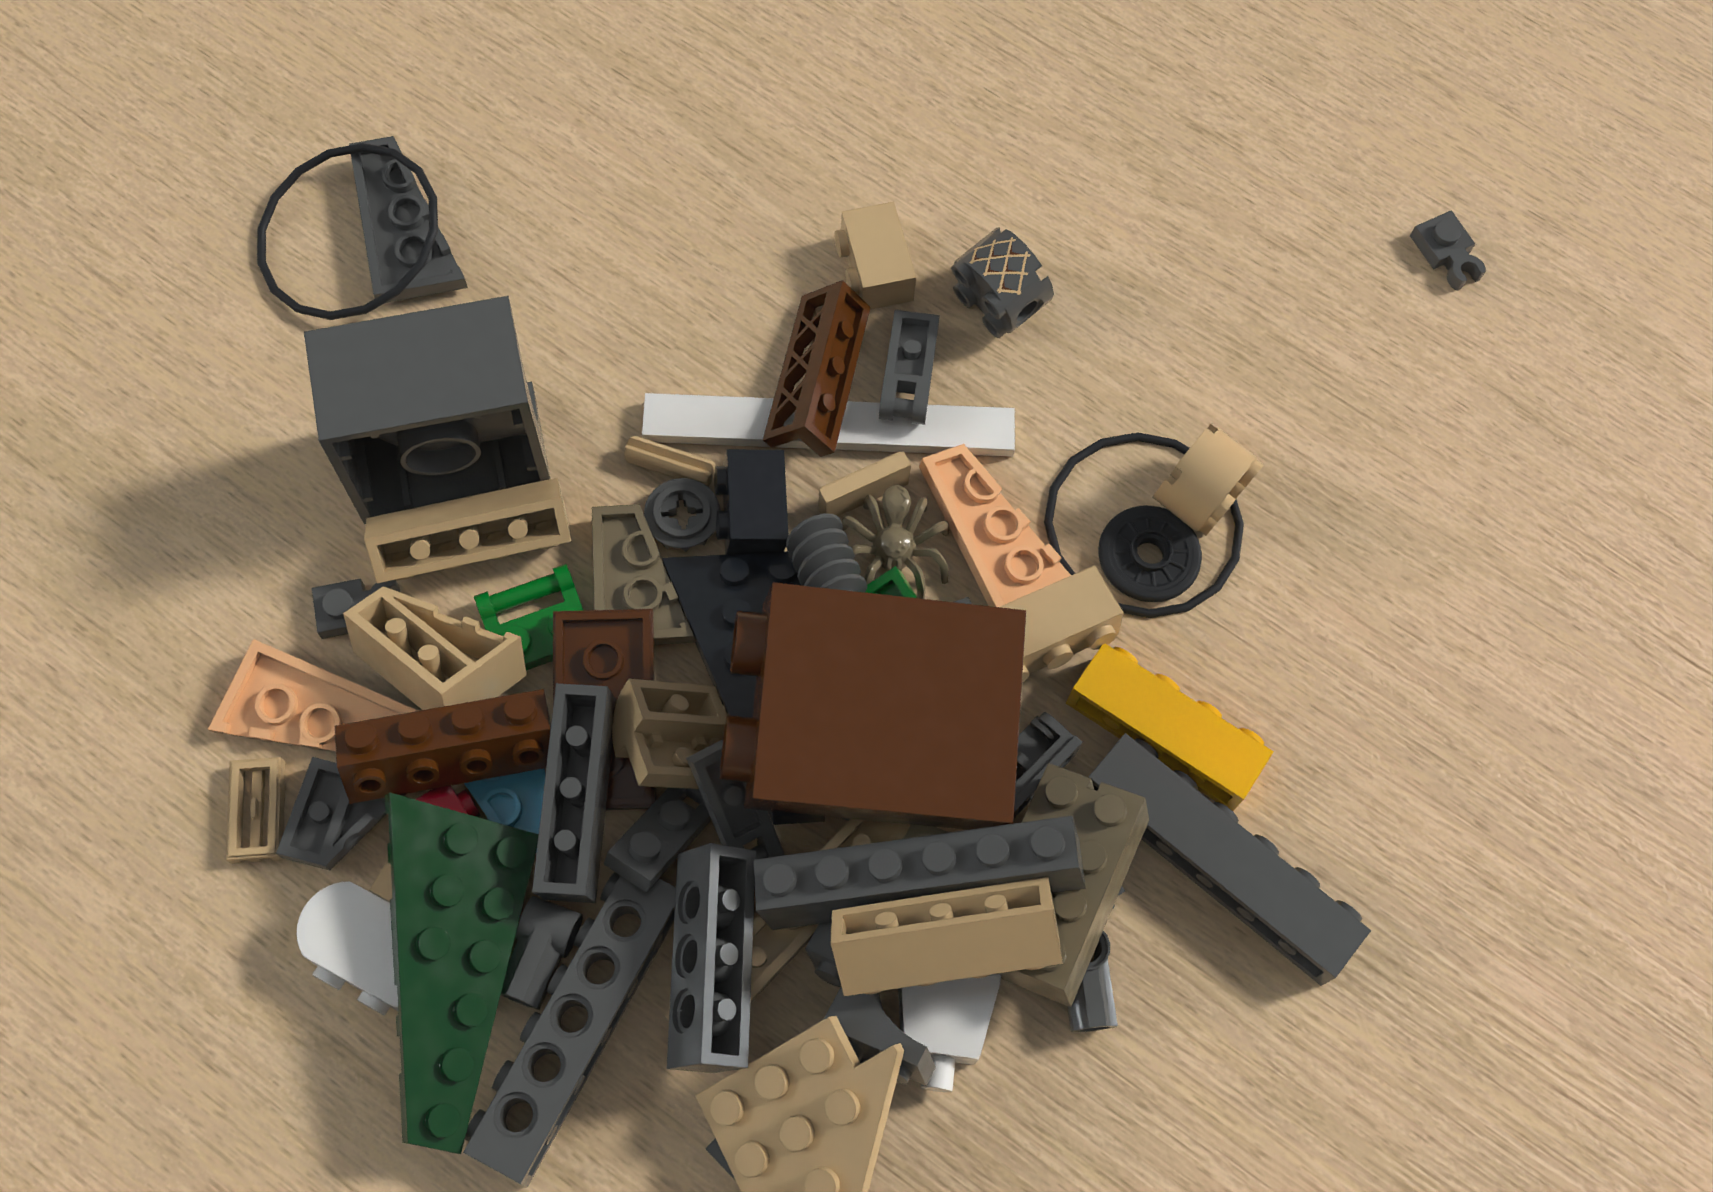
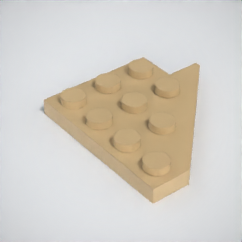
(804, 1114)

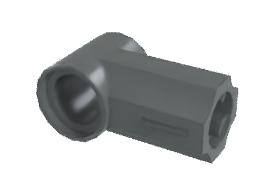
(544, 937)
(1094, 1002)

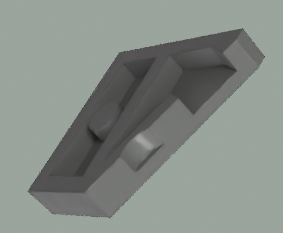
(323, 820)

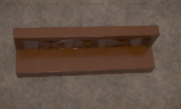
(828, 368)

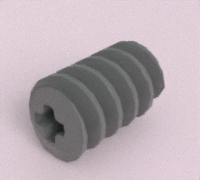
(823, 555)

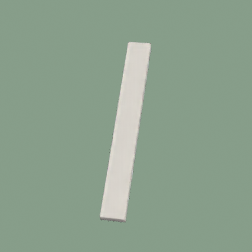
(744, 421)

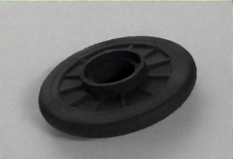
(1138, 578)

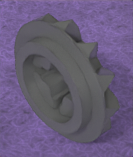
(664, 503)

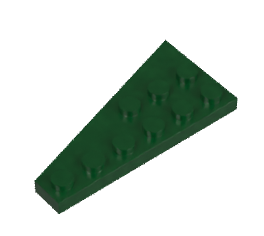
(452, 938)

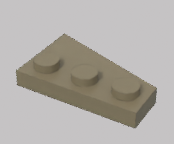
(631, 572)

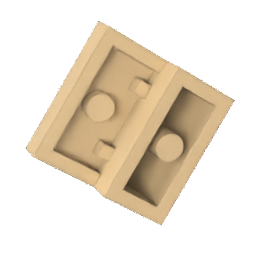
(662, 726)

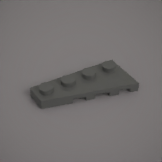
(397, 226)

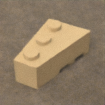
(431, 654)

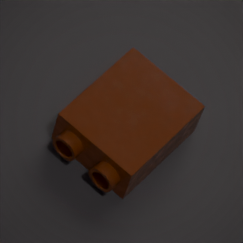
(878, 708)

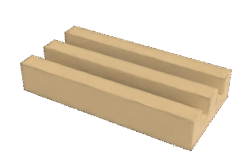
(256, 850)

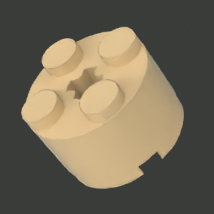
(1208, 479)

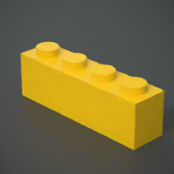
(1182, 731)

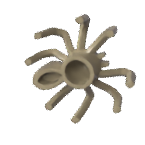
(894, 543)

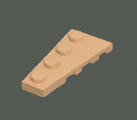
(991, 534)
(294, 701)

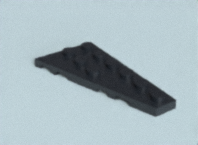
(710, 594)

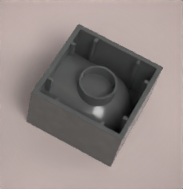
(426, 406)

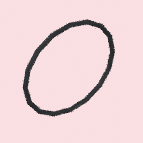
(290, 180)
(1127, 438)

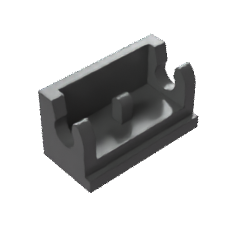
(1040, 744)

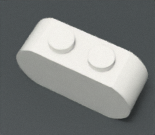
(351, 942)

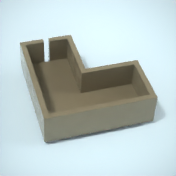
(1109, 833)

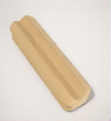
(668, 460)

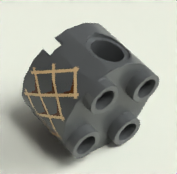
(1001, 281)

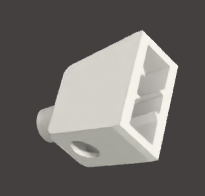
(949, 1021)

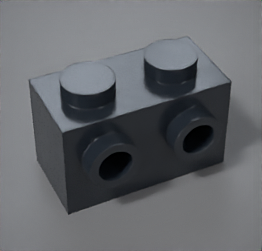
(752, 501)

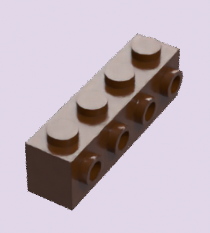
(443, 746)

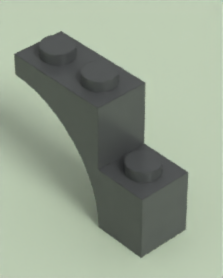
(864, 1018)

